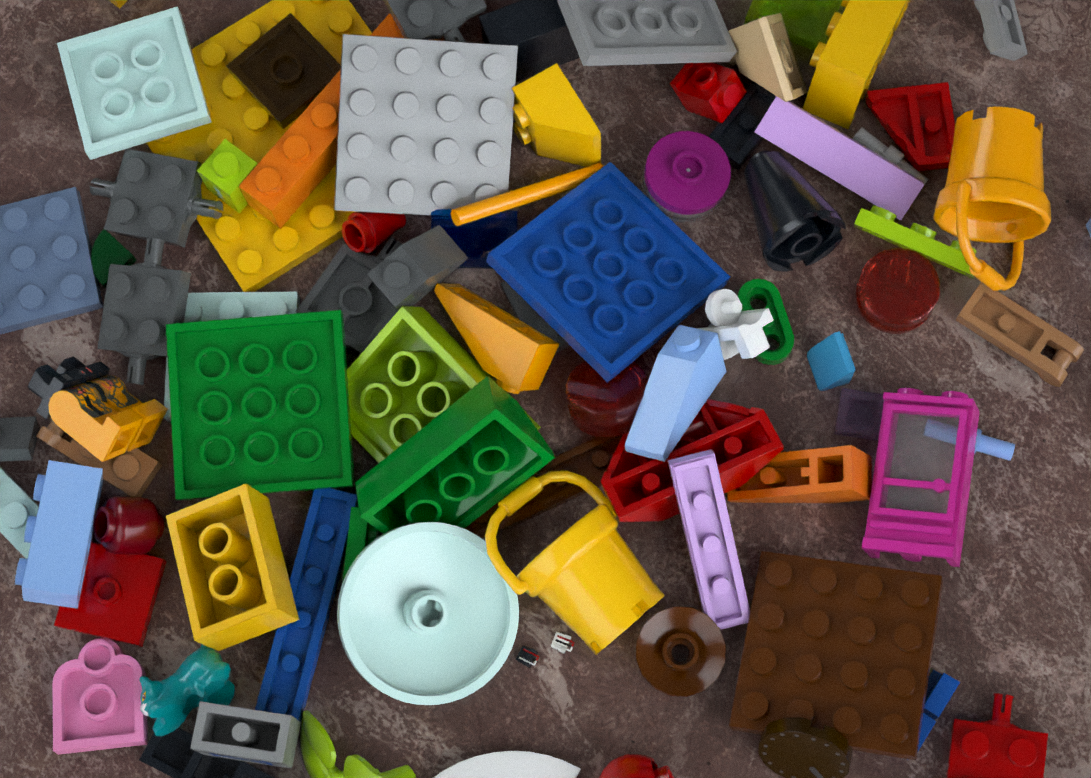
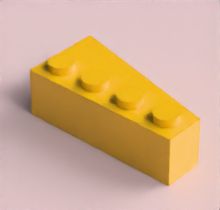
(851, 57)

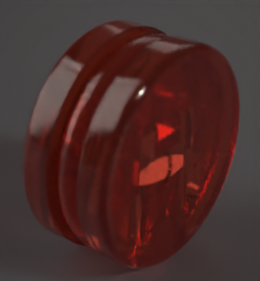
(897, 290)
(604, 407)

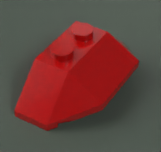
(739, 436)

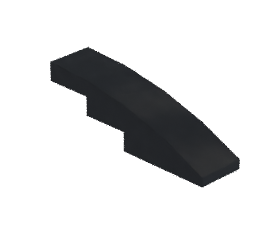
(175, 758)

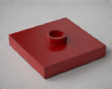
(115, 596)

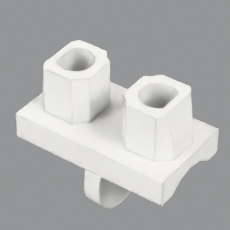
(736, 329)

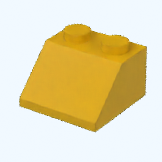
(555, 119)

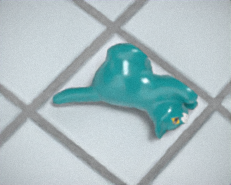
(199, 678)

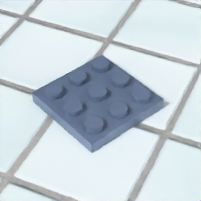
(45, 261)

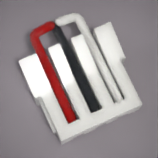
(561, 642)

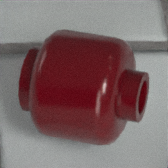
(128, 525)

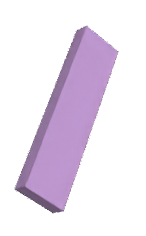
(839, 157)
(710, 538)

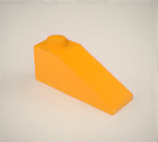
(499, 341)

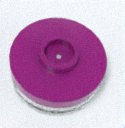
(686, 176)

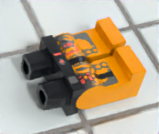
(95, 407)

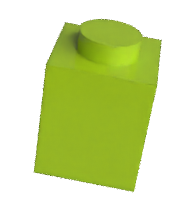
(225, 172)

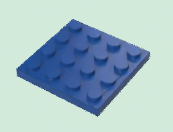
(607, 270)

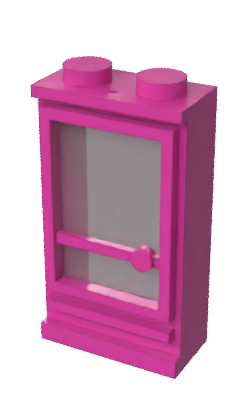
(922, 475)

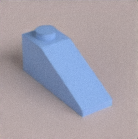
(676, 391)

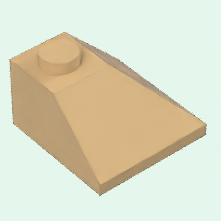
(768, 57)

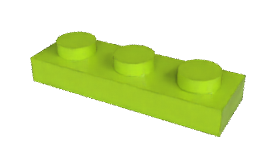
(918, 238)

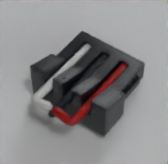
(527, 656)

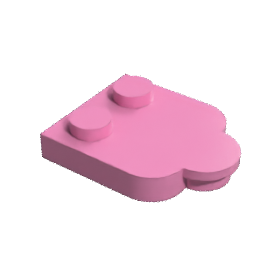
(98, 701)

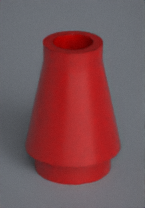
(369, 229)

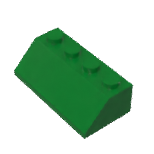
(455, 463)

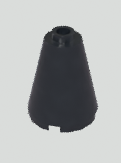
(789, 213)

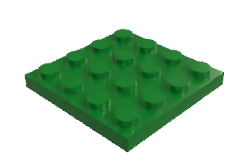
(260, 404)

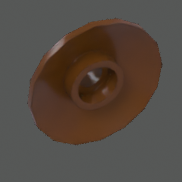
(685, 628)

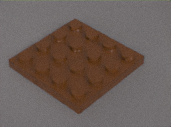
(839, 650)

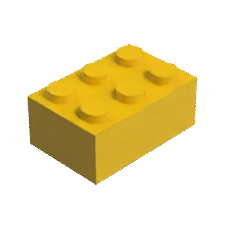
(231, 568)

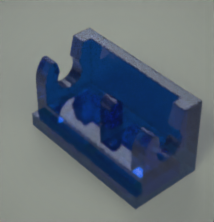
(479, 236)

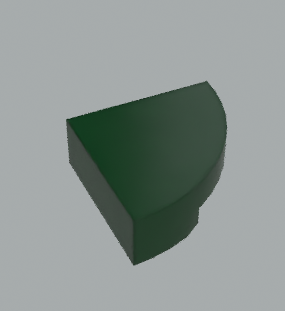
(106, 252)

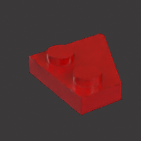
(917, 121)

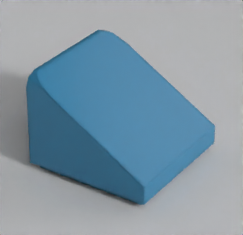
(831, 362)

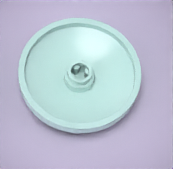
(426, 614)

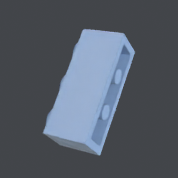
(60, 534)

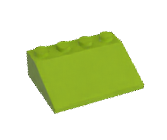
(407, 381)

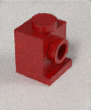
(708, 89)

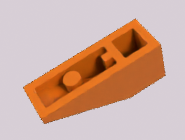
(810, 477)

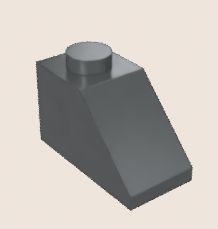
(417, 267)

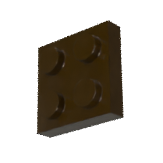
(284, 70)

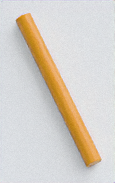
(522, 195)

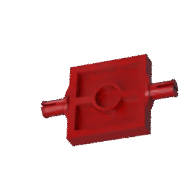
(996, 747)

